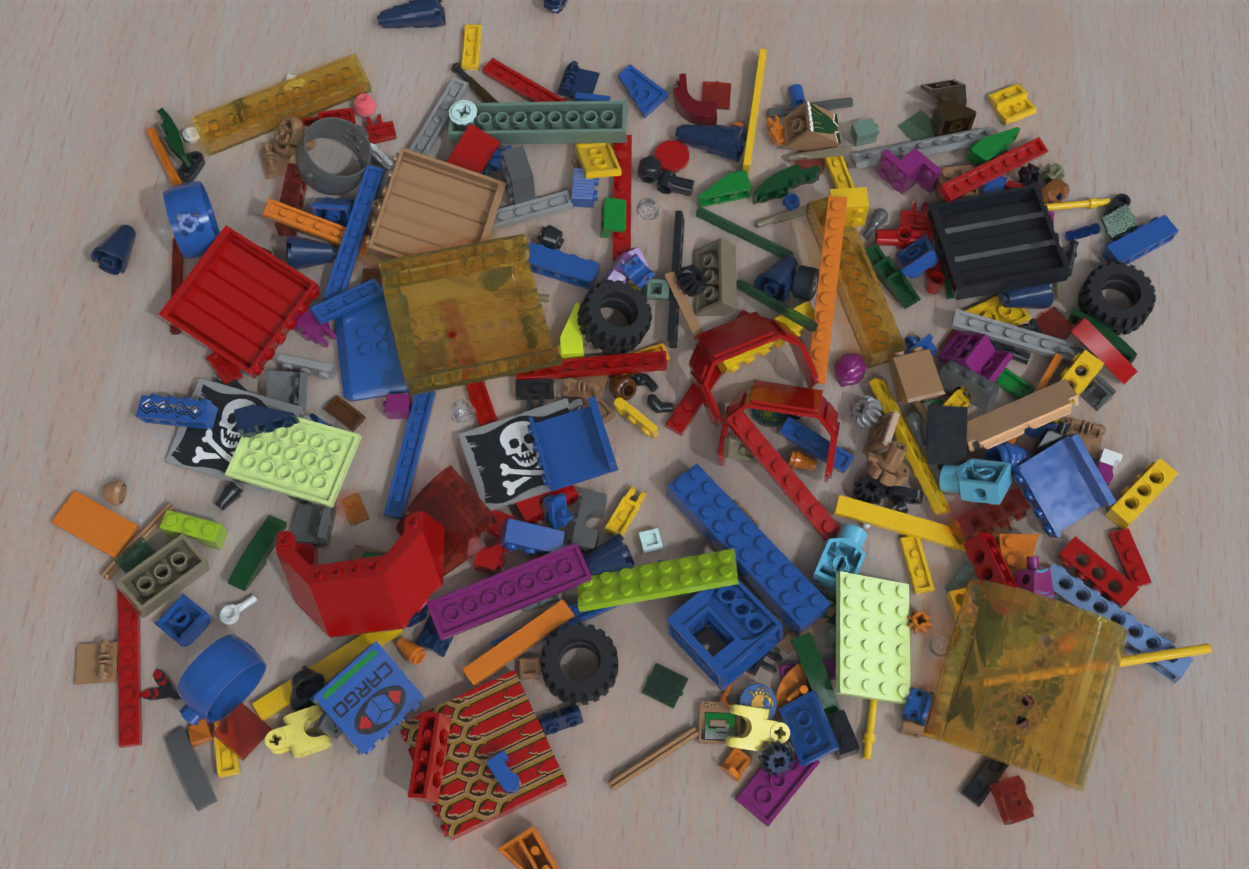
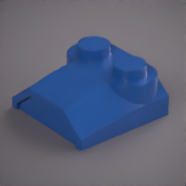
(917, 257)
(184, 621)

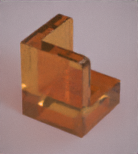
(354, 509)

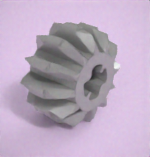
(866, 411)

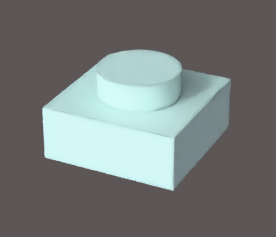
(650, 540)

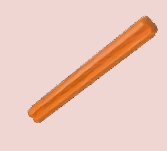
(163, 156)

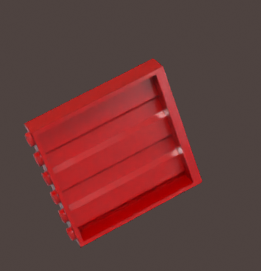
(240, 302)

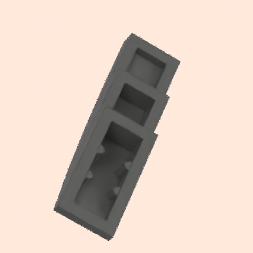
(191, 769)

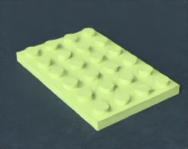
(297, 460)
(872, 638)

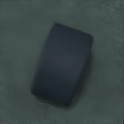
(805, 282)

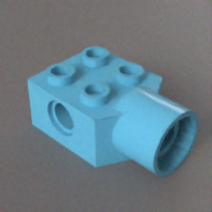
(977, 480)
(841, 554)

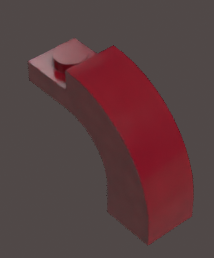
(691, 109)

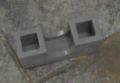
(982, 390)
(591, 505)

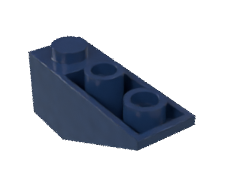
(260, 419)

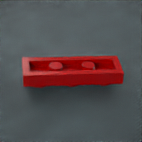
(1129, 557)

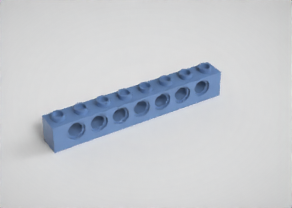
(1171, 669)

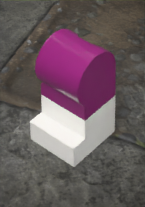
(1106, 462)

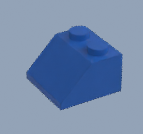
(333, 209)

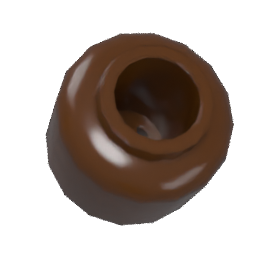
(622, 387)

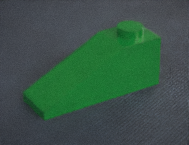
(991, 146)
(730, 188)

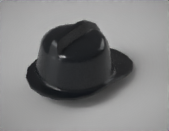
(304, 685)

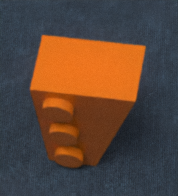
(1016, 549)
(530, 851)

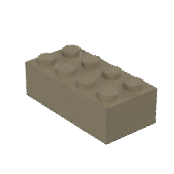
(162, 575)

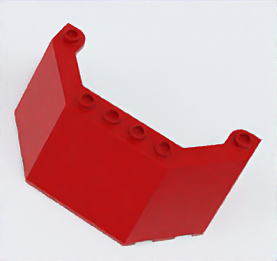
(371, 591)

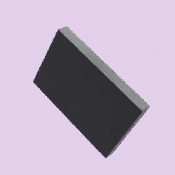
(946, 435)

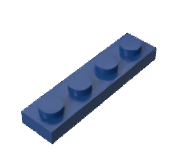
(347, 301)
(814, 444)

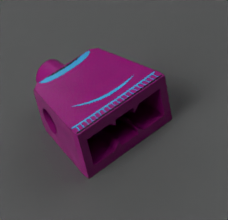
(1035, 578)

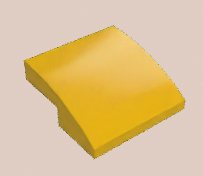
(1012, 104)

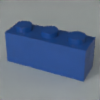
(530, 538)

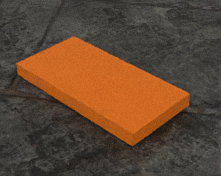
(95, 524)

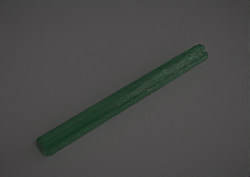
(743, 233)
(776, 305)

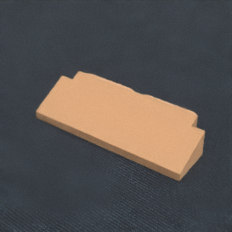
(1018, 415)

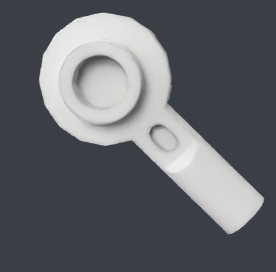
(191, 135)
(231, 613)

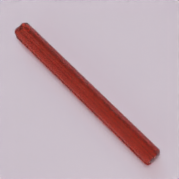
(176, 275)

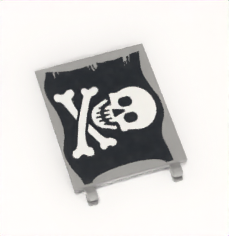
(212, 450)
(504, 456)

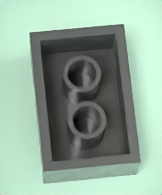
(517, 175)

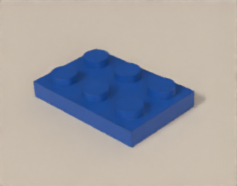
(809, 728)

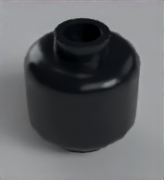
(649, 169)
(550, 237)

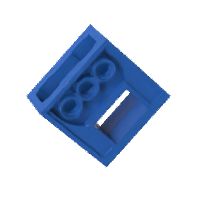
(737, 620)

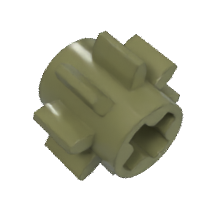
(1052, 172)

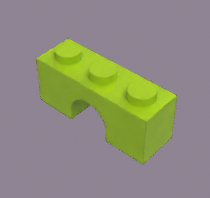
(206, 532)

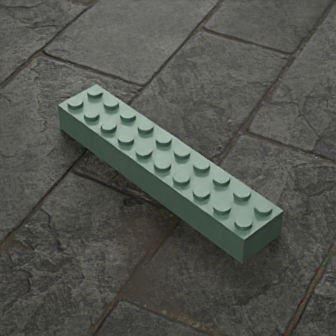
(549, 122)

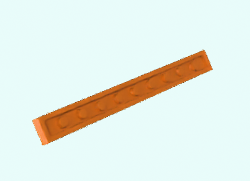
(827, 284)

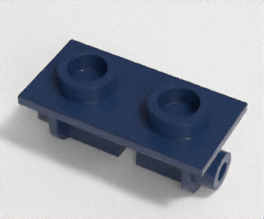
(552, 723)

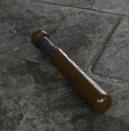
(475, 86)

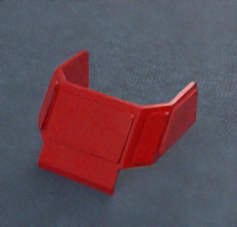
(735, 339)
(785, 400)

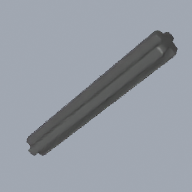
(828, 105)

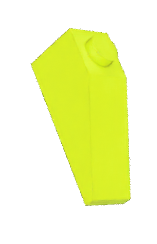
(571, 338)

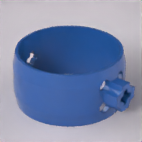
(197, 231)
(220, 679)

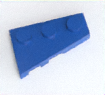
(642, 90)

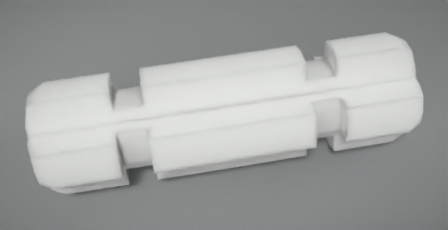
(381, 158)

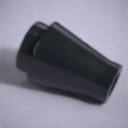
(229, 495)

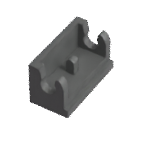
(1097, 392)

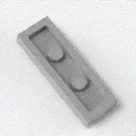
(321, 370)

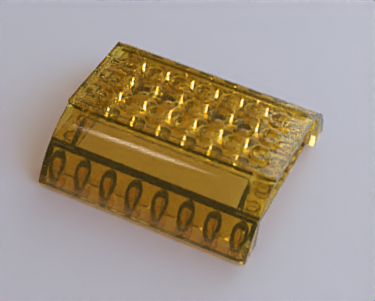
(460, 293)
(993, 668)

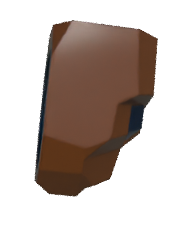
(1055, 191)

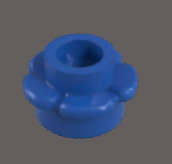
(791, 198)

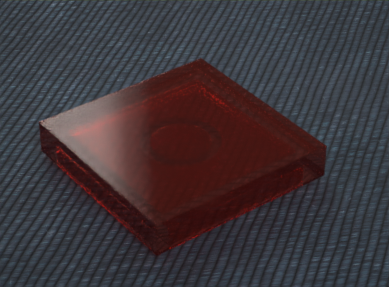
(242, 731)

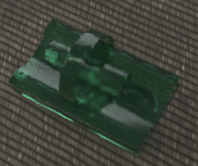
(135, 555)

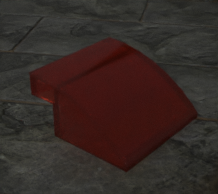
(459, 510)

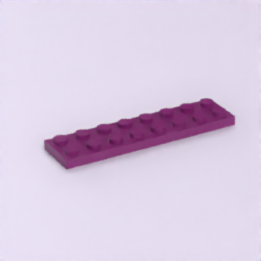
(509, 591)

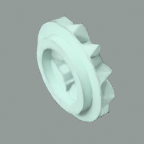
(459, 107)

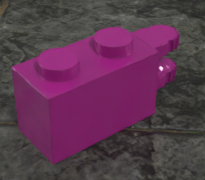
(311, 330)

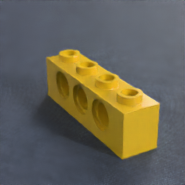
(1089, 364)
(1161, 473)

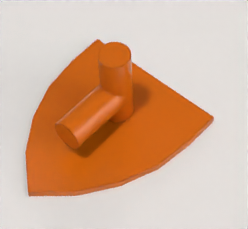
(791, 687)

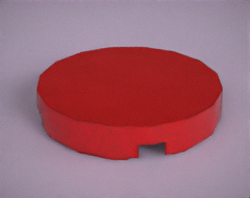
(672, 155)

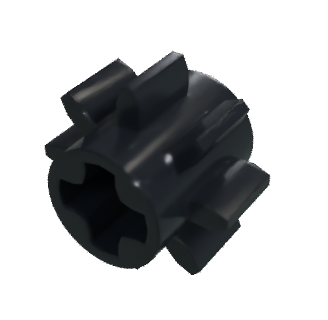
(1029, 174)

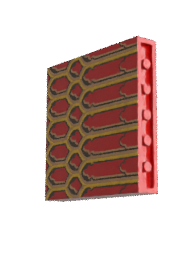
(483, 725)

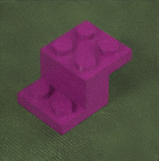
(908, 171)
(975, 354)

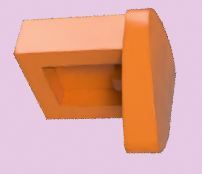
(735, 764)

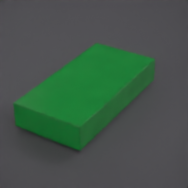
(1014, 384)

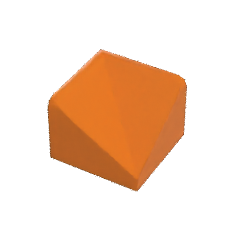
(200, 733)

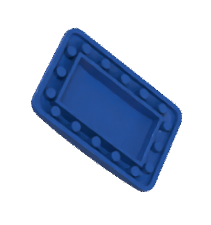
(368, 353)

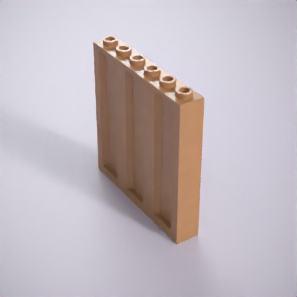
(432, 207)

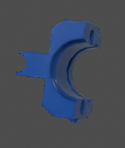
(637, 271)
(917, 706)

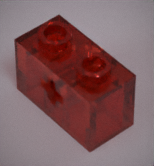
(1004, 791)

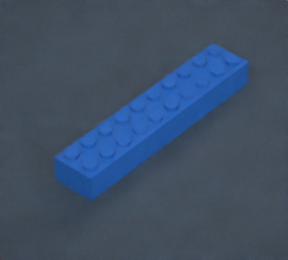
(756, 555)

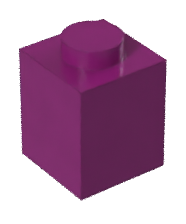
(397, 406)

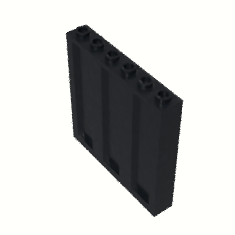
(997, 242)

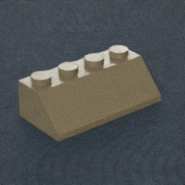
(718, 266)

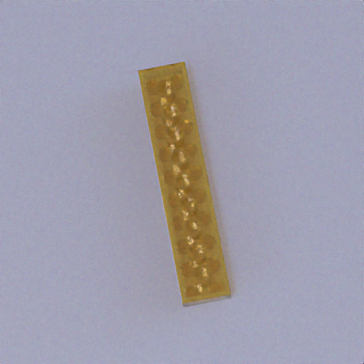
(295, 97)
(860, 293)

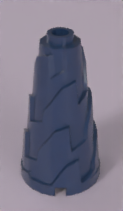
(413, 14)
(715, 139)

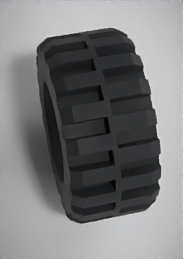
(1126, 280)
(628, 302)
(572, 638)

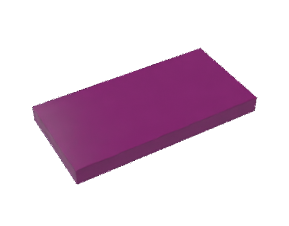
(768, 795)

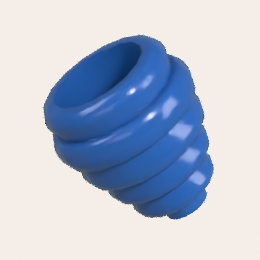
(1008, 453)

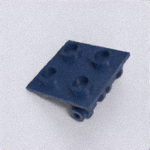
(577, 80)

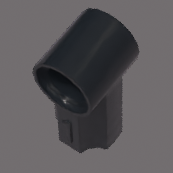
(671, 183)

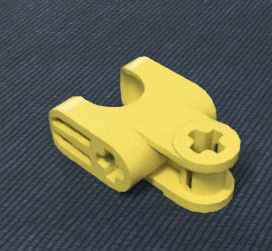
(757, 729)
(294, 734)

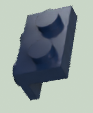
(431, 641)

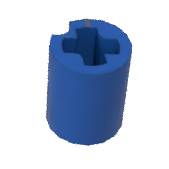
(796, 94)

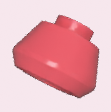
(364, 105)

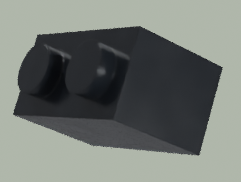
(844, 734)

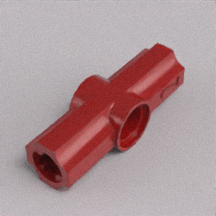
(893, 237)

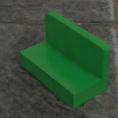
(613, 216)

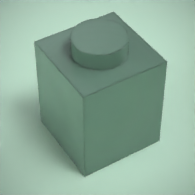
(864, 132)

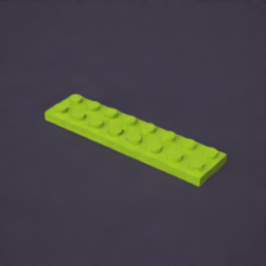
(659, 580)

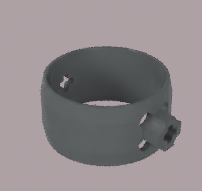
(334, 129)

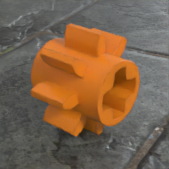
(924, 621)

